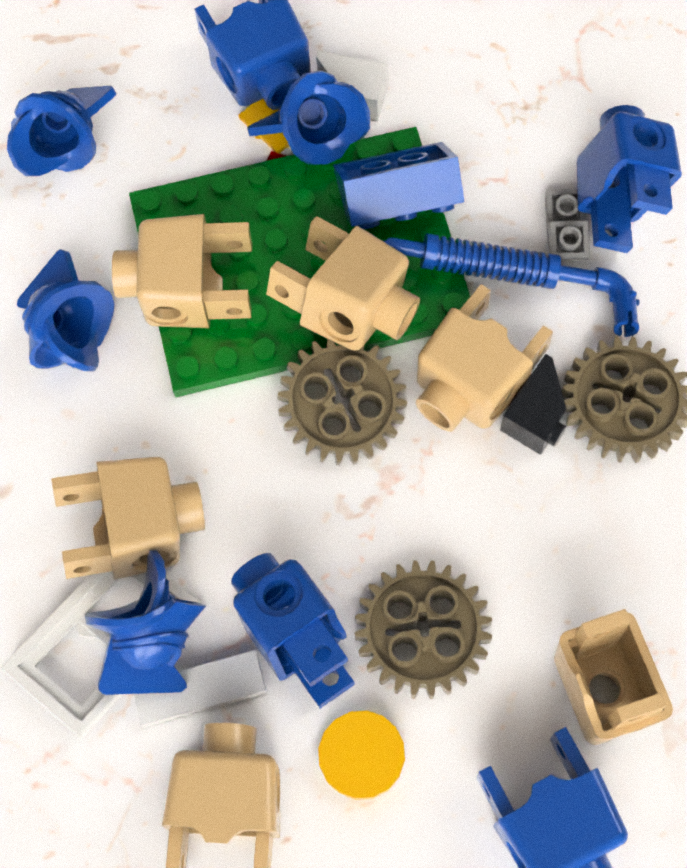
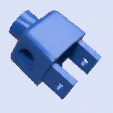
(256, 50)
(640, 161)
(292, 624)
(563, 819)

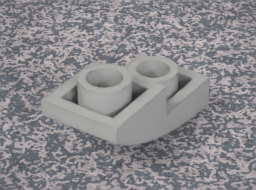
(566, 225)

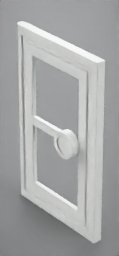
(71, 612)

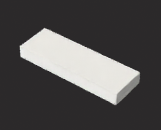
(207, 688)

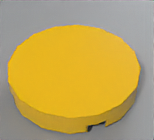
(361, 755)

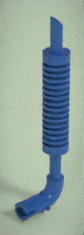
(523, 267)

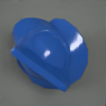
(318, 118)
(55, 129)
(65, 316)
(145, 637)

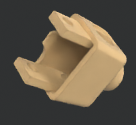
(175, 273)
(352, 290)
(473, 367)
(137, 515)
(617, 650)
(223, 794)

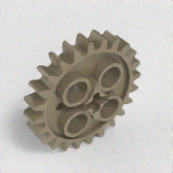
(309, 414)
(614, 430)
(428, 667)

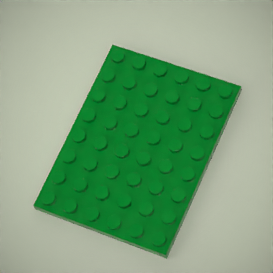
(279, 204)

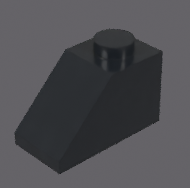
(537, 410)

